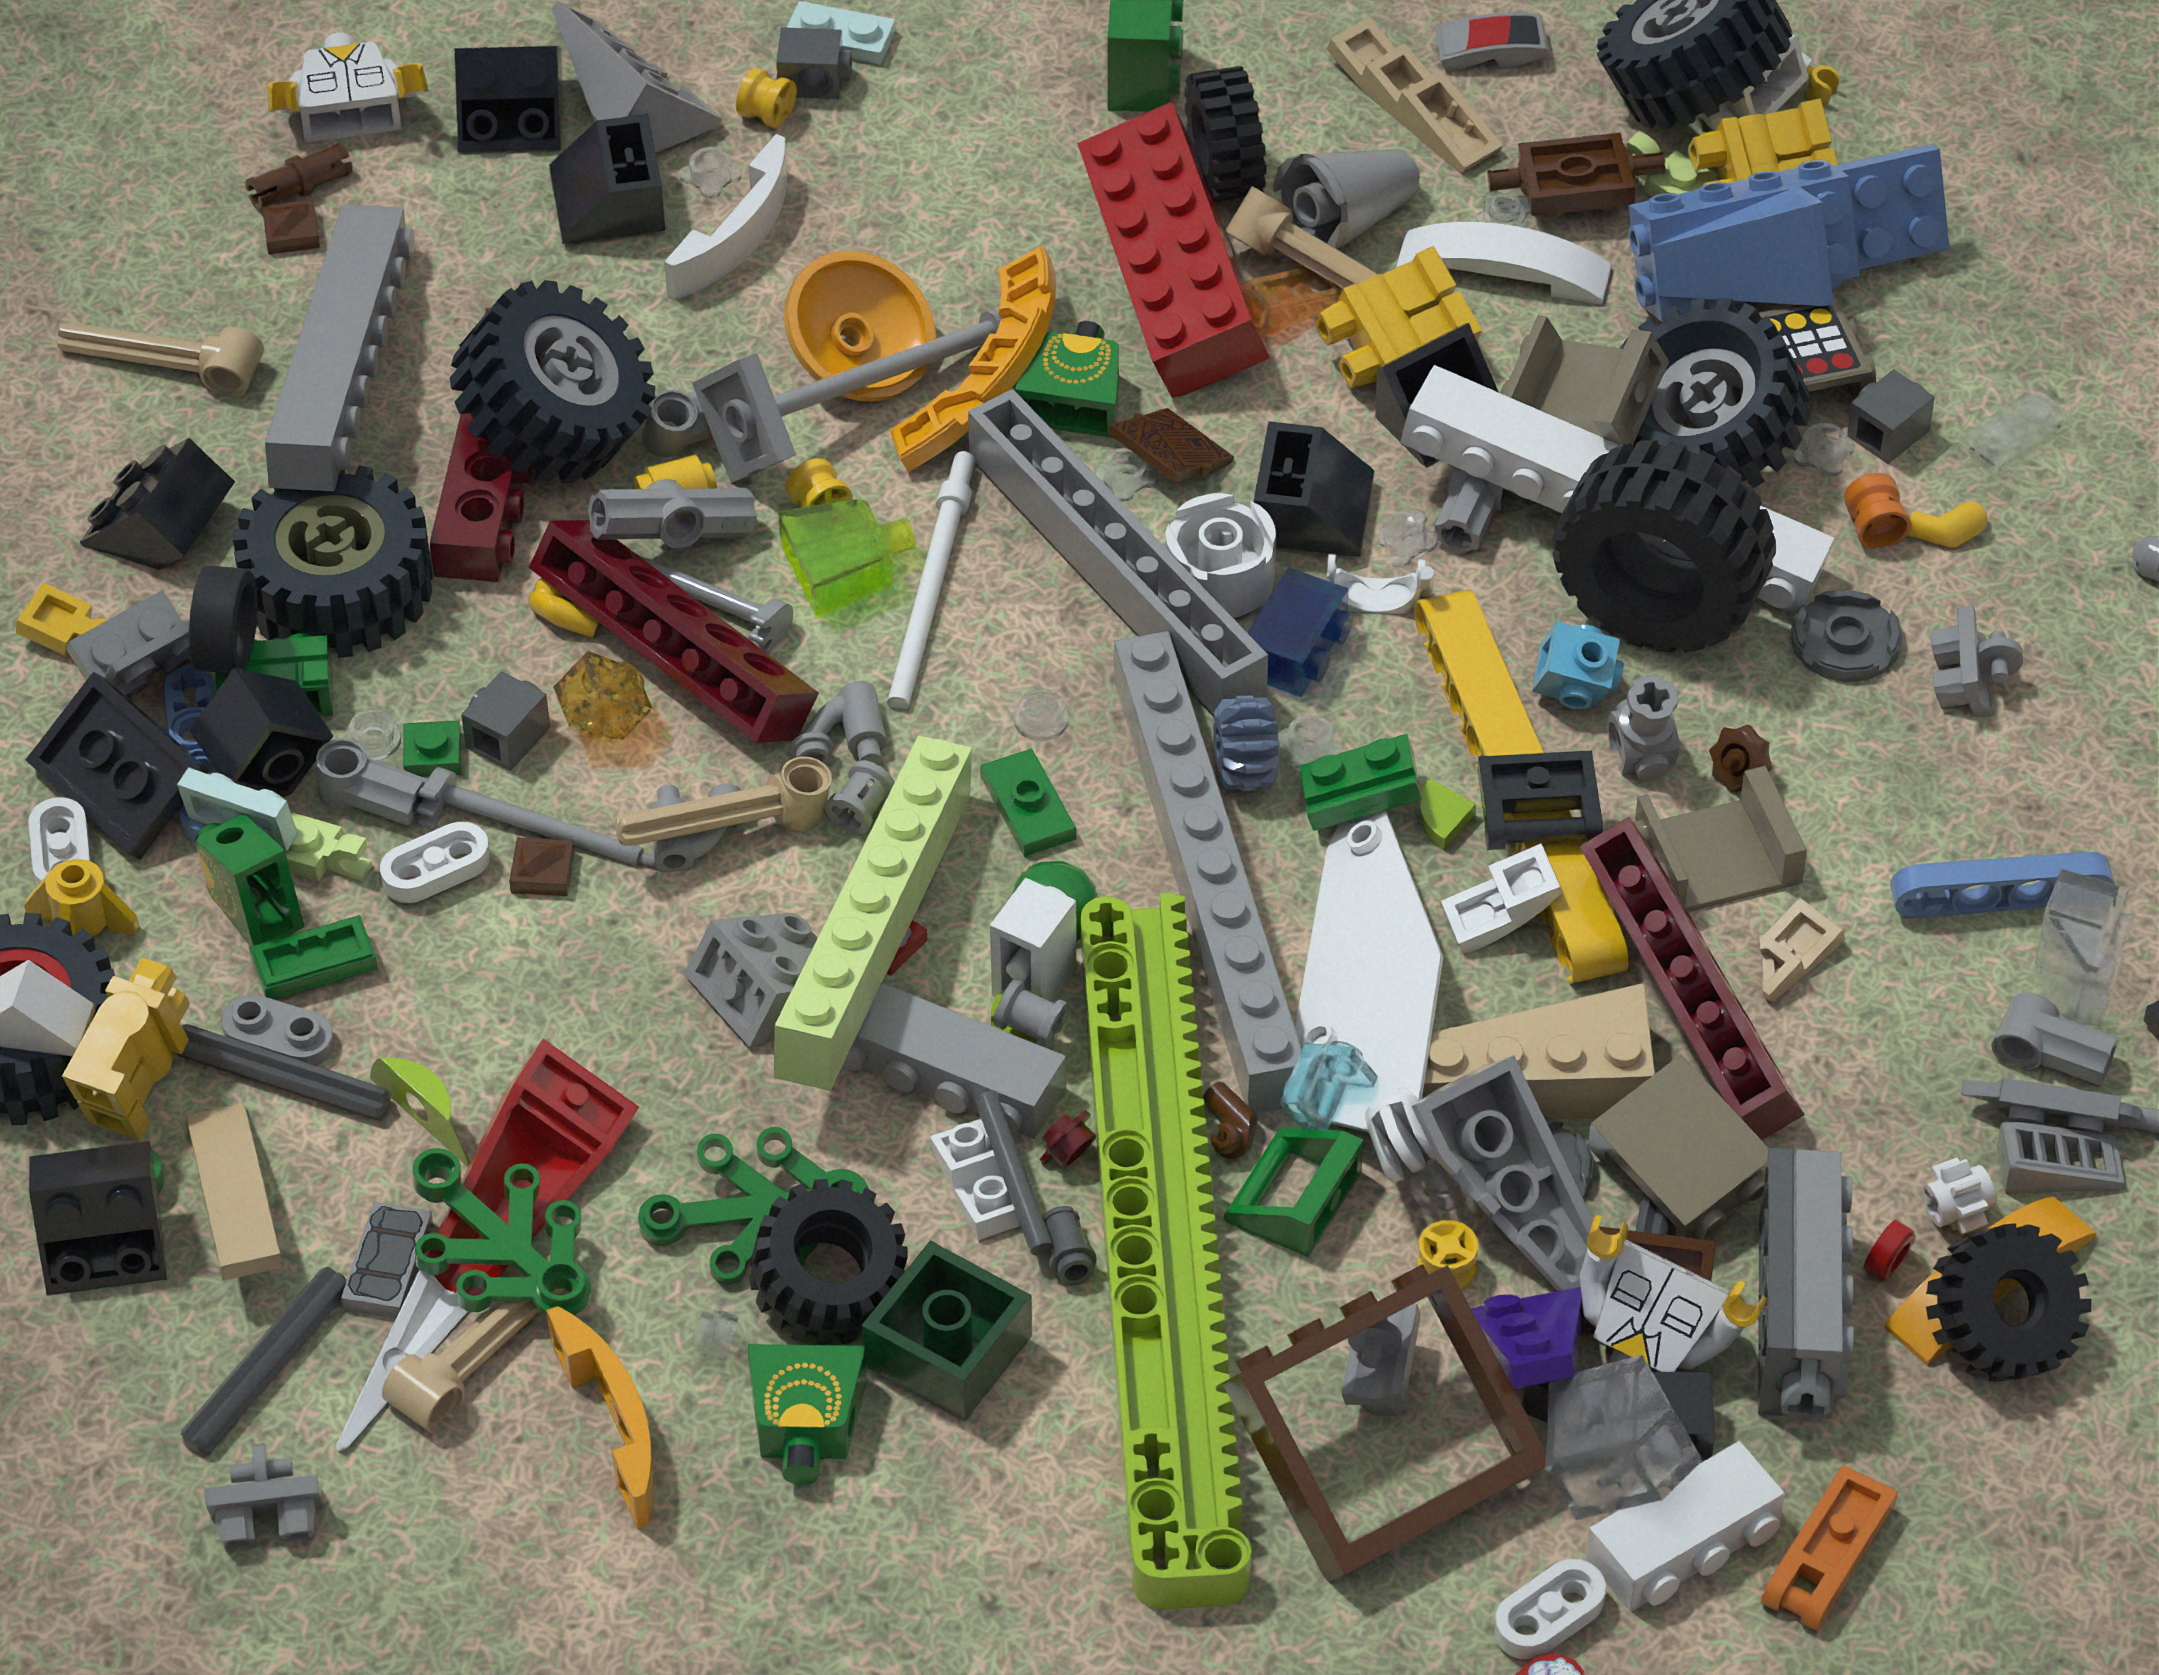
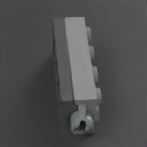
(1806, 1283)

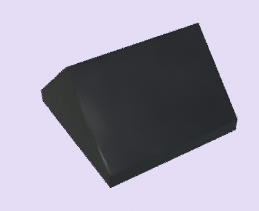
(1404, 376)

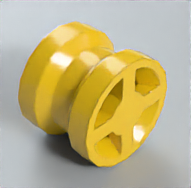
(766, 97)
(816, 484)
(1447, 1241)

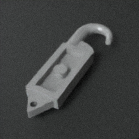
(2084, 1109)

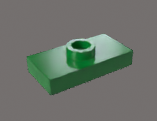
(1028, 802)
(313, 958)

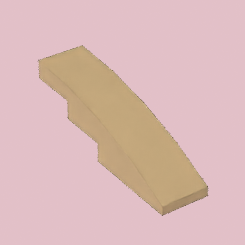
(1415, 98)
(234, 1191)

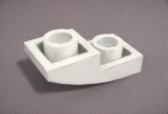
(975, 1178)

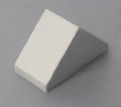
(41, 1012)

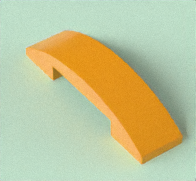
(1910, 1320)
(589, 1358)

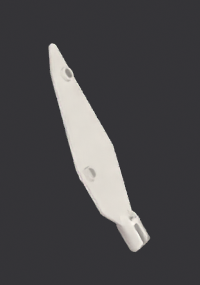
(1374, 984)

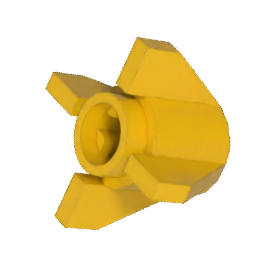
(79, 895)

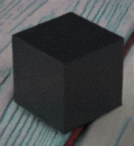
(261, 731)

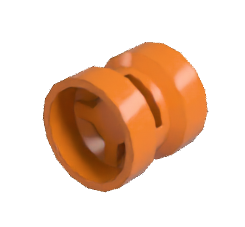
(1877, 511)

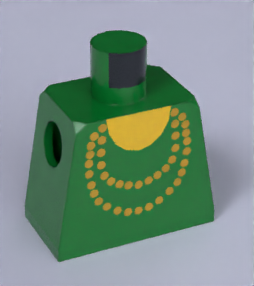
(1074, 380)
(243, 857)
(806, 1403)

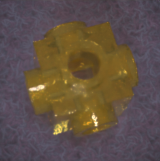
(603, 697)

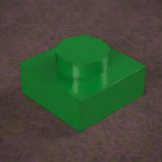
(431, 746)

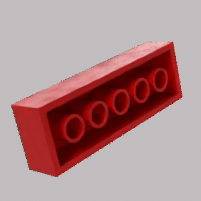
(1173, 251)

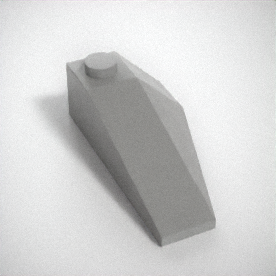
(627, 85)
(1508, 1162)

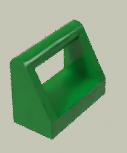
(1304, 1224)

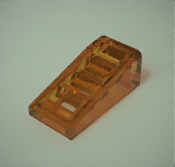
(1290, 310)

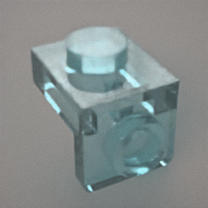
(1320, 1080)

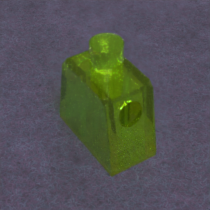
(841, 551)

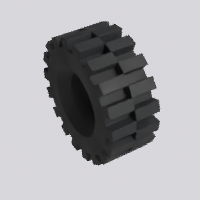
(1226, 131)
(1969, 1312)

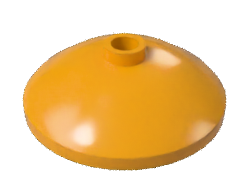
(867, 303)

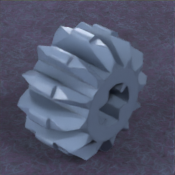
(1246, 743)

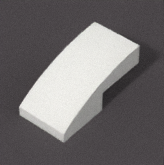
(1493, 909)

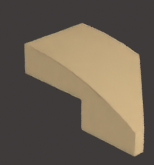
(1796, 947)

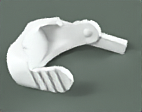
(1384, 594)

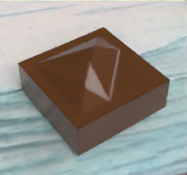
(290, 226)
(542, 866)

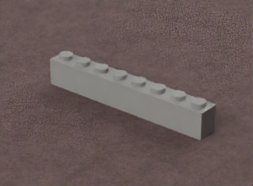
(338, 348)
(1114, 549)

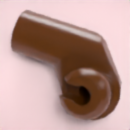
(1237, 1122)

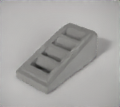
(2039, 1175)

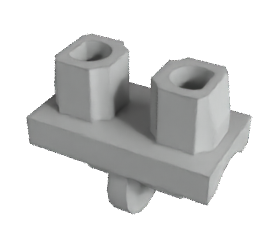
(1977, 661)
(1382, 1363)
(236, 1504)

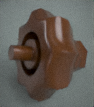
(1737, 752)

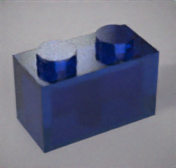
(1300, 629)

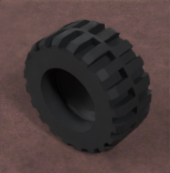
(1685, 503)

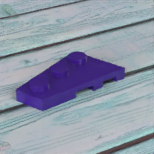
(1534, 1334)

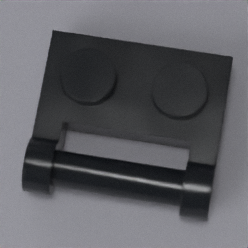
(1539, 785)

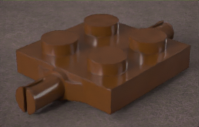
(1576, 174)

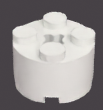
(1226, 549)

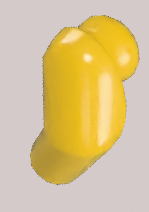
(1952, 527)
(547, 603)

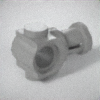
(1645, 728)

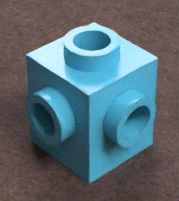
(1577, 665)

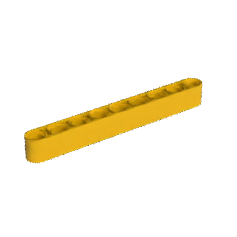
(1496, 724)

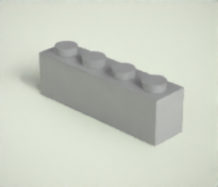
(956, 1059)

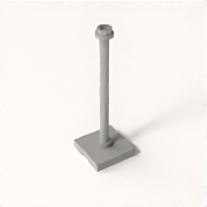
(749, 418)

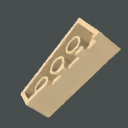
(1572, 1053)

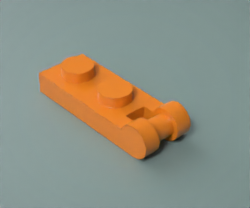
(1830, 1546)

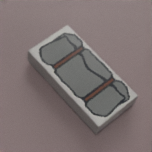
(385, 1260)

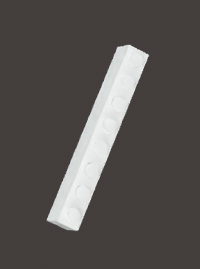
(1547, 457)

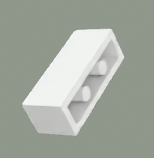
(1692, 1530)

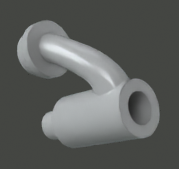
(862, 722)
(680, 851)

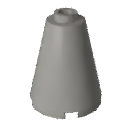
(1345, 190)

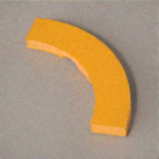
(1025, 315)

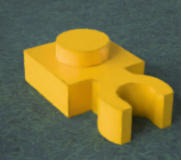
(55, 618)

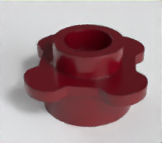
(1067, 1139)

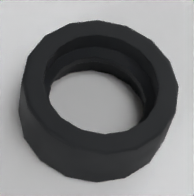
(223, 619)

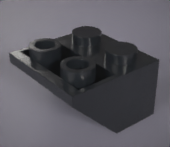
(509, 98)
(609, 182)
(1313, 490)
(158, 506)
(97, 1217)

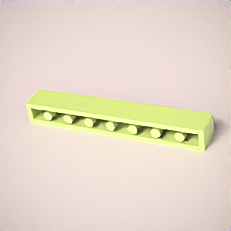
(872, 914)

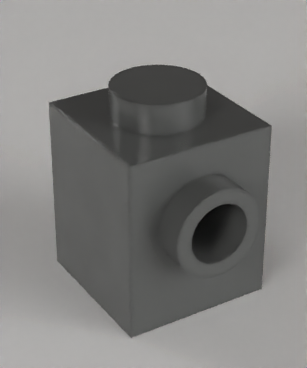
(1890, 416)
(505, 720)

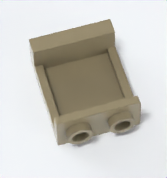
(1683, 1149)

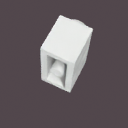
(1034, 941)

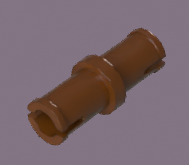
(298, 176)

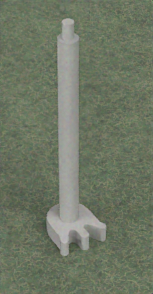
(772, 619)
(442, 790)

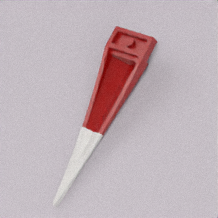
(547, 1118)

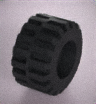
(833, 1218)

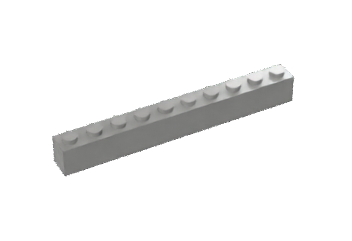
(1207, 868)

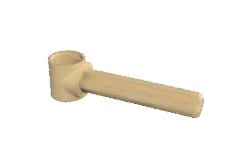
(1268, 227)
(222, 360)
(792, 797)
(433, 1385)

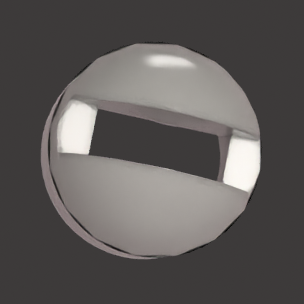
(2147, 557)

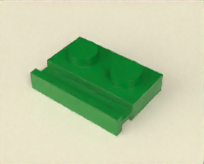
(1360, 782)

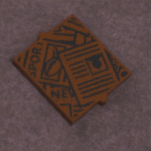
(1170, 445)

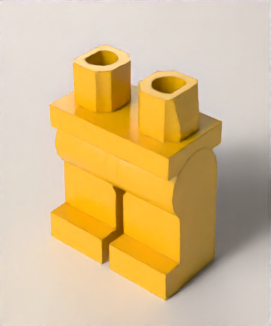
(1764, 142)
(1394, 315)
(128, 1048)

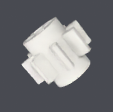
(1959, 1195)

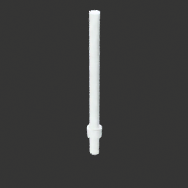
(952, 503)

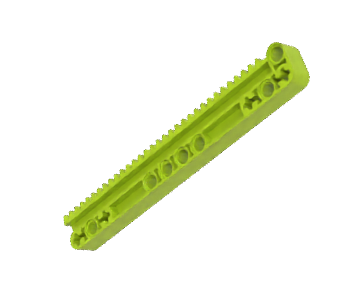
(1159, 1171)

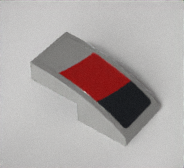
(1507, 37)

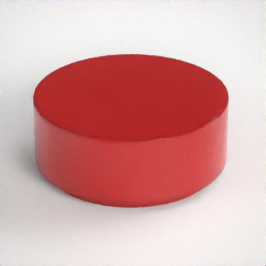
(1889, 1250)

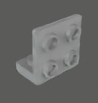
(134, 645)
(750, 969)

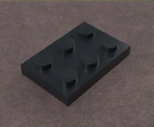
(115, 764)

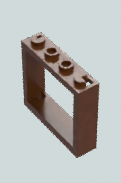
(1290, 1471)

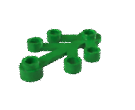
(752, 1208)
(501, 1242)

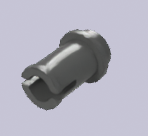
(1071, 1256)

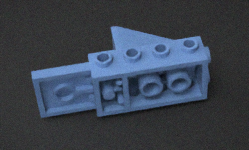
(1787, 231)

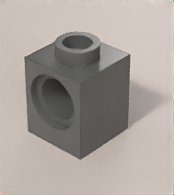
(813, 61)

